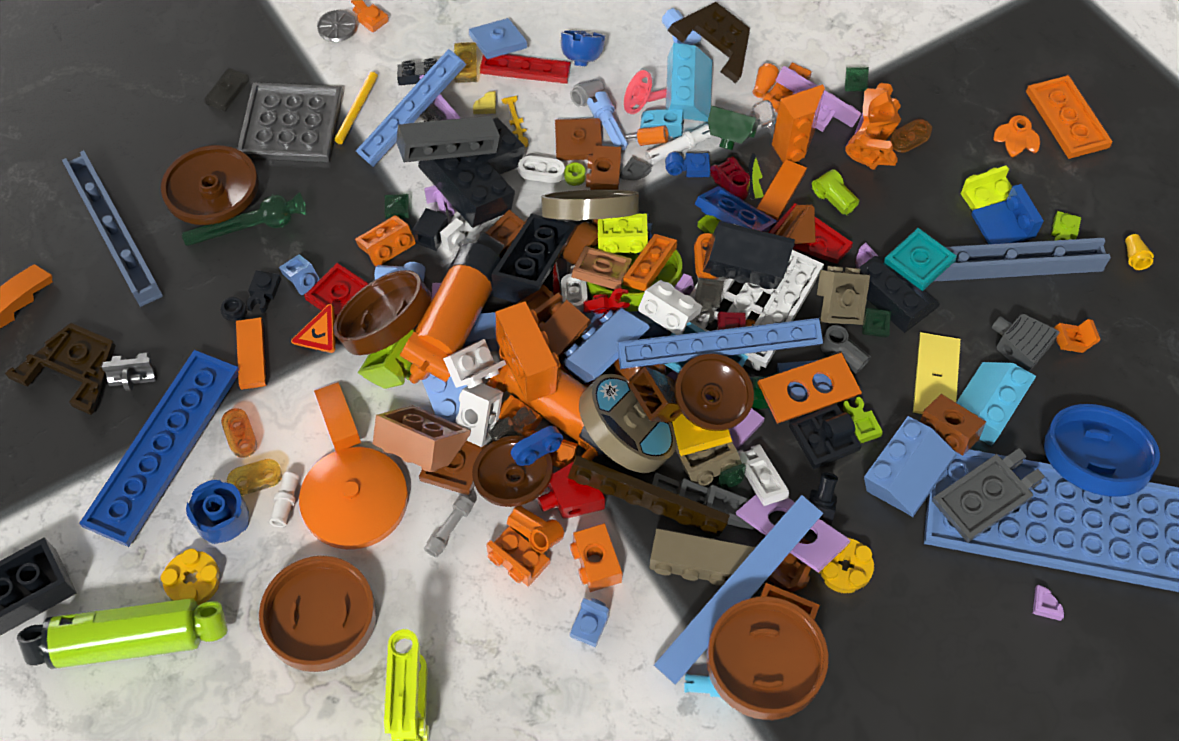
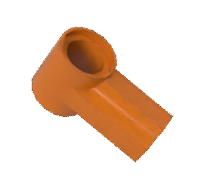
(541, 533)

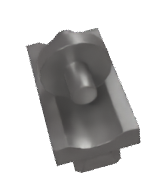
(130, 371)

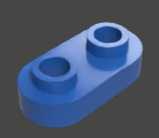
(536, 445)

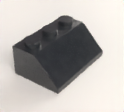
(748, 255)
(896, 294)

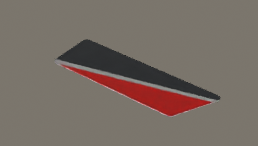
(559, 272)

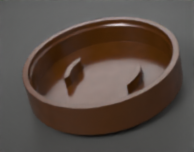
(382, 312)

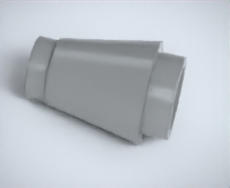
(584, 91)

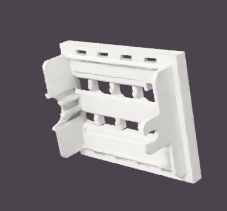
(779, 306)

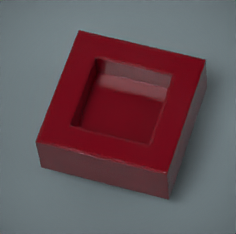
(731, 320)

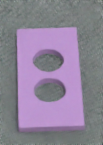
(815, 555)

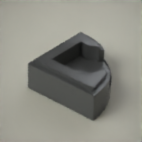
(635, 170)

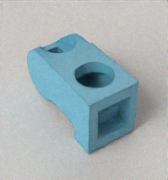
(671, 118)

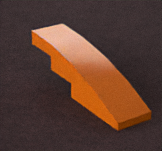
(19, 291)

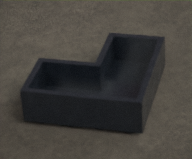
(475, 181)

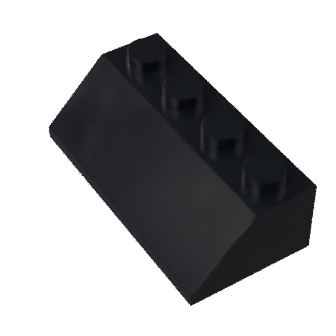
(530, 257)

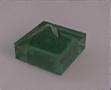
(856, 78)
(397, 205)
(876, 322)

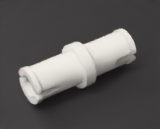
(284, 499)

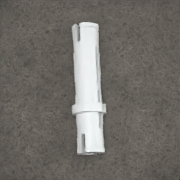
(683, 142)

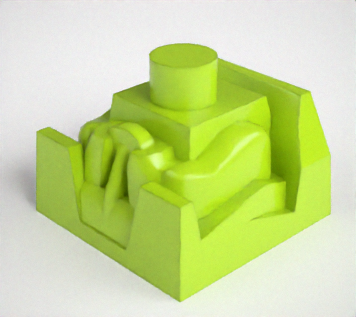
(386, 366)

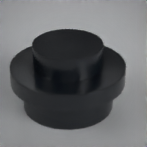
(233, 309)

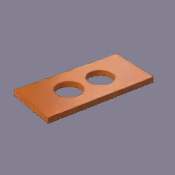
(785, 408)

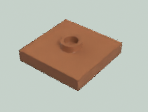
(601, 268)

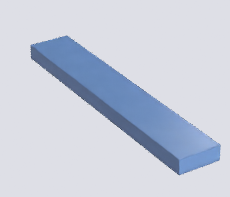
(411, 106)

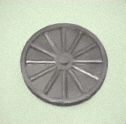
(336, 25)

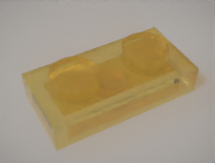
(468, 54)

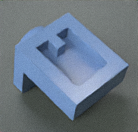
(300, 273)
(590, 622)

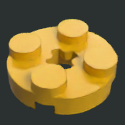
(181, 566)
(854, 578)

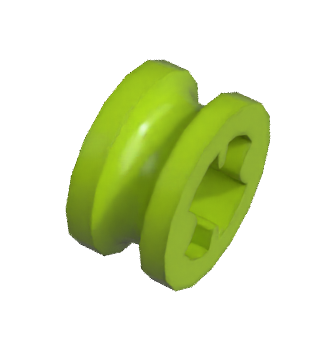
(575, 180)

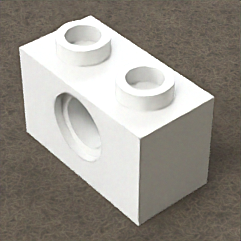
(479, 412)

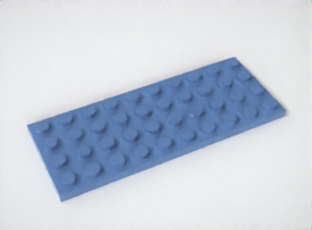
(1072, 528)

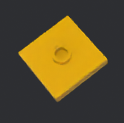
(694, 439)

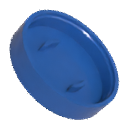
(1101, 450)

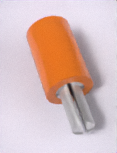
(649, 136)

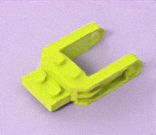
(406, 691)

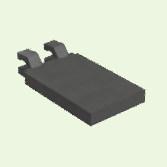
(987, 495)

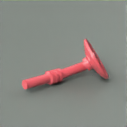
(641, 92)

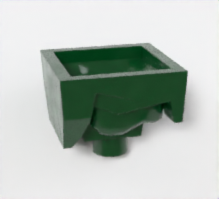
(731, 126)

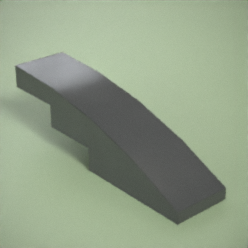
(712, 497)

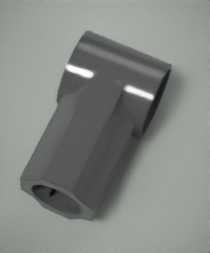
(853, 354)

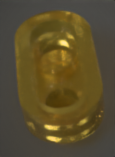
(255, 476)

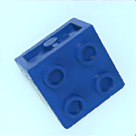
(1009, 220)

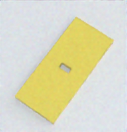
(936, 356)

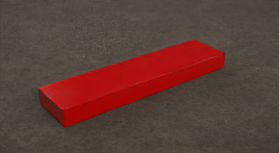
(526, 68)

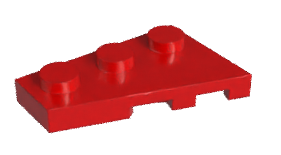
(828, 243)

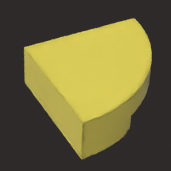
(486, 104)

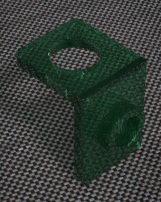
(731, 476)

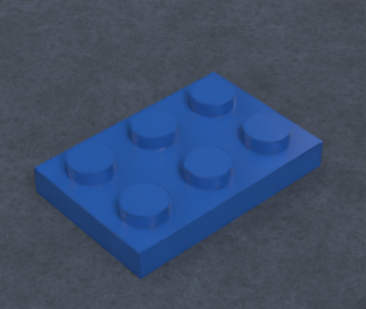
(733, 210)

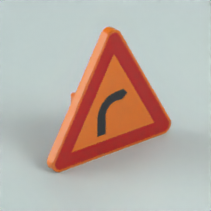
(318, 332)

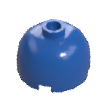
(582, 46)

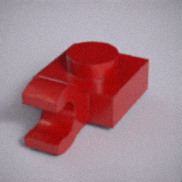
(602, 304)

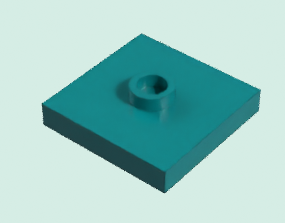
(920, 259)

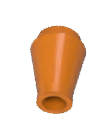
(765, 79)

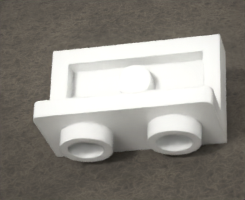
(669, 307)

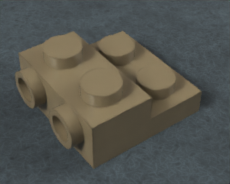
(843, 295)
(709, 463)

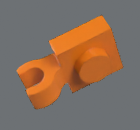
(370, 16)

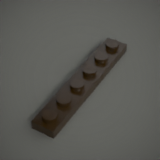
(648, 496)

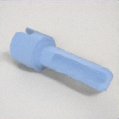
(604, 110)

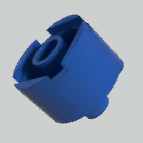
(217, 511)

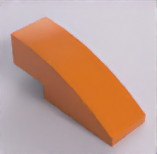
(337, 417)

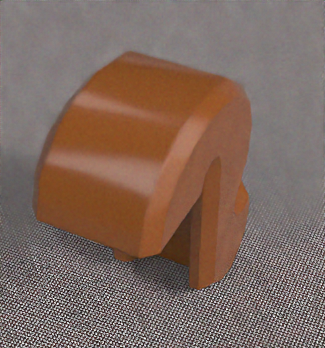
(584, 235)

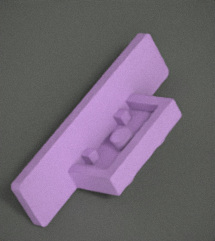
(830, 104)

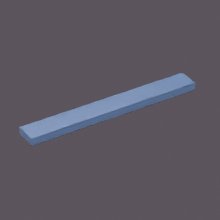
(722, 342)
(739, 587)

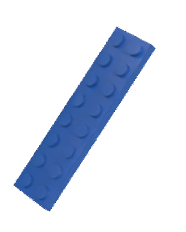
(160, 449)

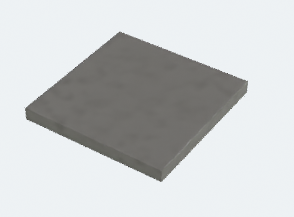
(290, 122)

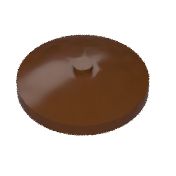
(209, 185)

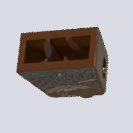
(655, 395)

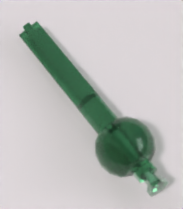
(273, 211)

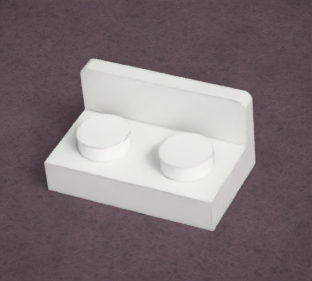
(472, 364)

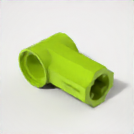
(832, 187)

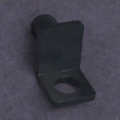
(824, 498)

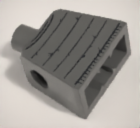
(1024, 340)

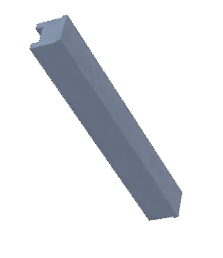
(113, 230)
(1026, 259)

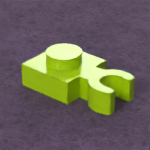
(1065, 226)
(865, 422)

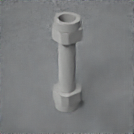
(436, 544)

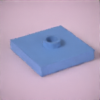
(498, 38)

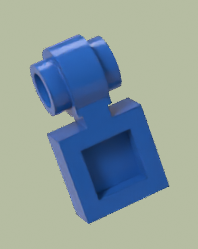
(694, 164)

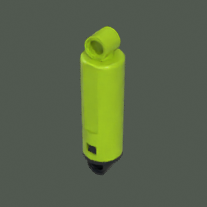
(122, 633)

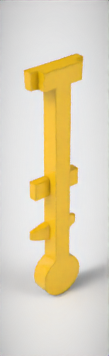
(510, 100)

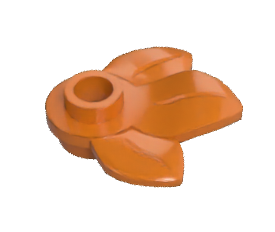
(1017, 138)

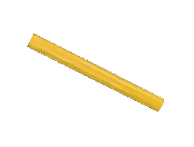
(356, 107)

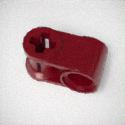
(731, 177)

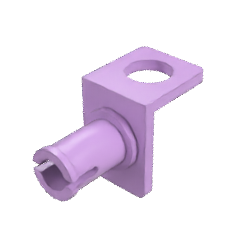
(434, 195)

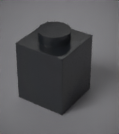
(428, 228)

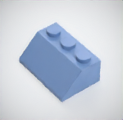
(599, 345)
(909, 466)

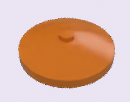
(353, 498)

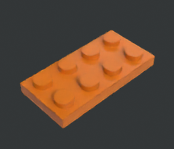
(1069, 117)

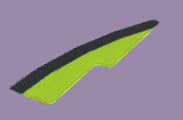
(754, 172)

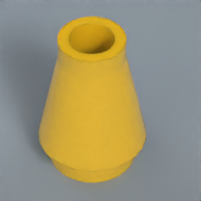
(1138, 253)

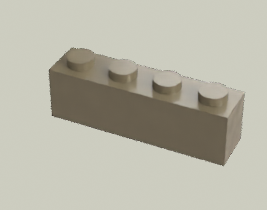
(696, 557)

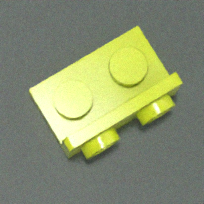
(986, 188)
(623, 234)

